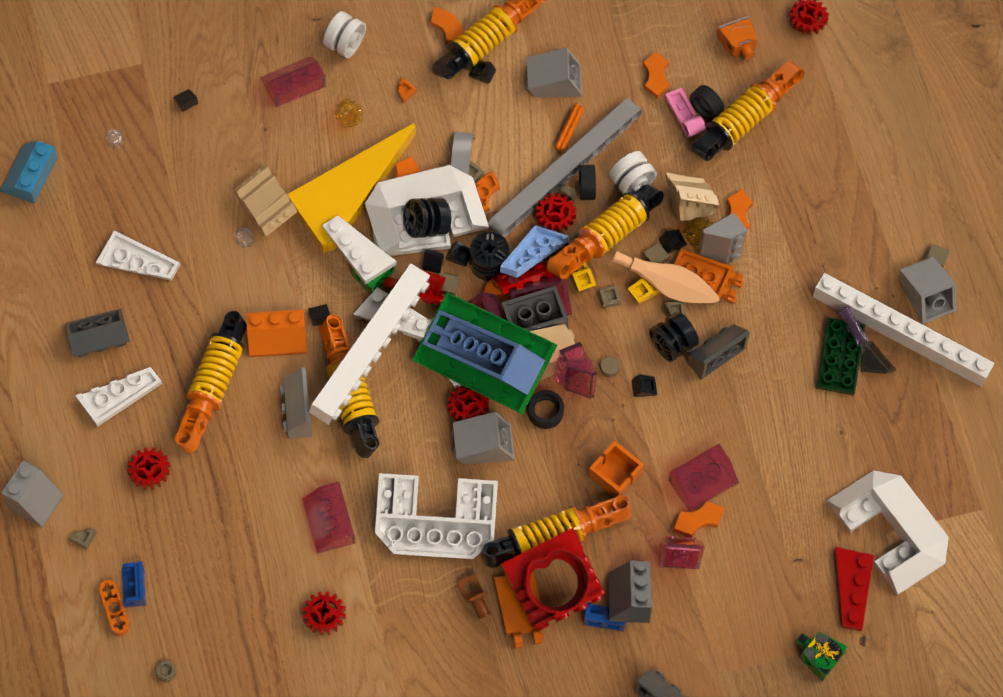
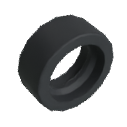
(706, 102)
(587, 182)
(550, 396)

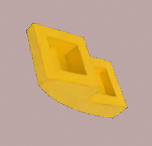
(583, 278)
(642, 291)

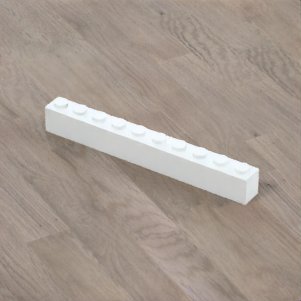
(904, 330)
(368, 345)

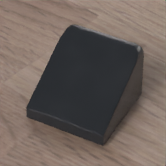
(483, 71)
(186, 100)
(672, 241)
(458, 254)
(433, 261)
(319, 314)
(644, 386)

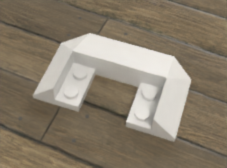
(389, 198)
(435, 536)
(923, 538)

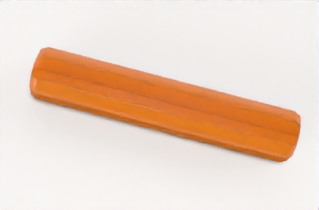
(569, 128)

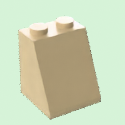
(560, 336)

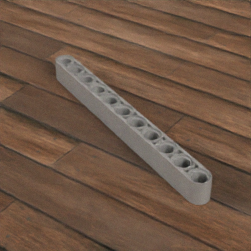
(565, 167)

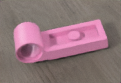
(684, 113)

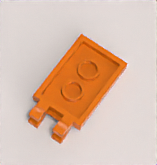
(714, 273)
(513, 614)

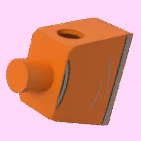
(738, 37)

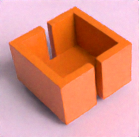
(618, 470)

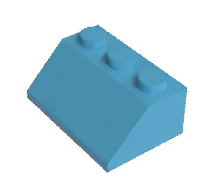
(30, 171)

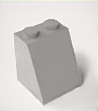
(554, 74)
(929, 289)
(483, 439)
(31, 494)

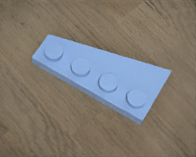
(532, 249)

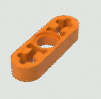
(113, 623)

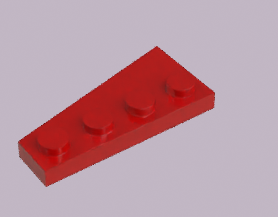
(504, 282)
(853, 584)

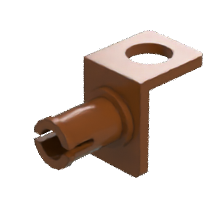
(476, 596)

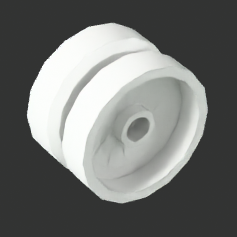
(344, 34)
(632, 173)

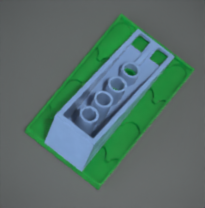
(484, 353)

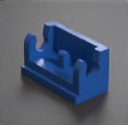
(133, 584)
(598, 617)

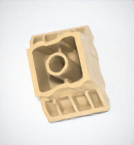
(691, 197)
(265, 201)

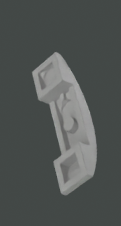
(461, 151)

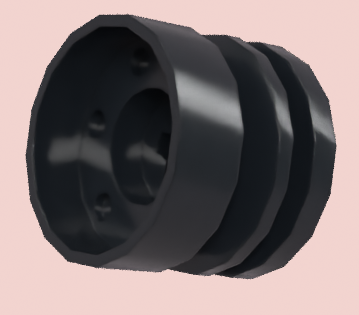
(427, 217)
(487, 264)
(674, 336)

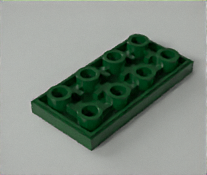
(839, 359)

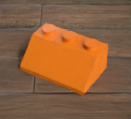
(276, 333)

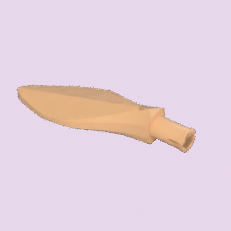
(670, 279)

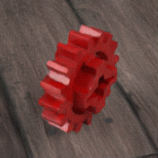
(808, 16)
(555, 212)
(461, 400)
(151, 475)
(331, 615)

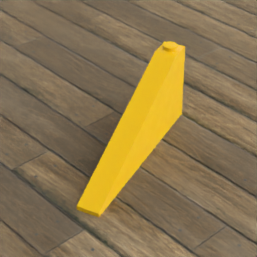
(347, 186)

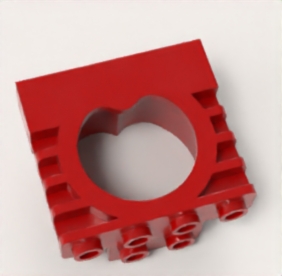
(561, 547)

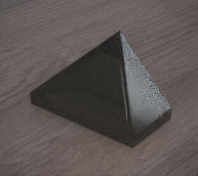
(874, 360)

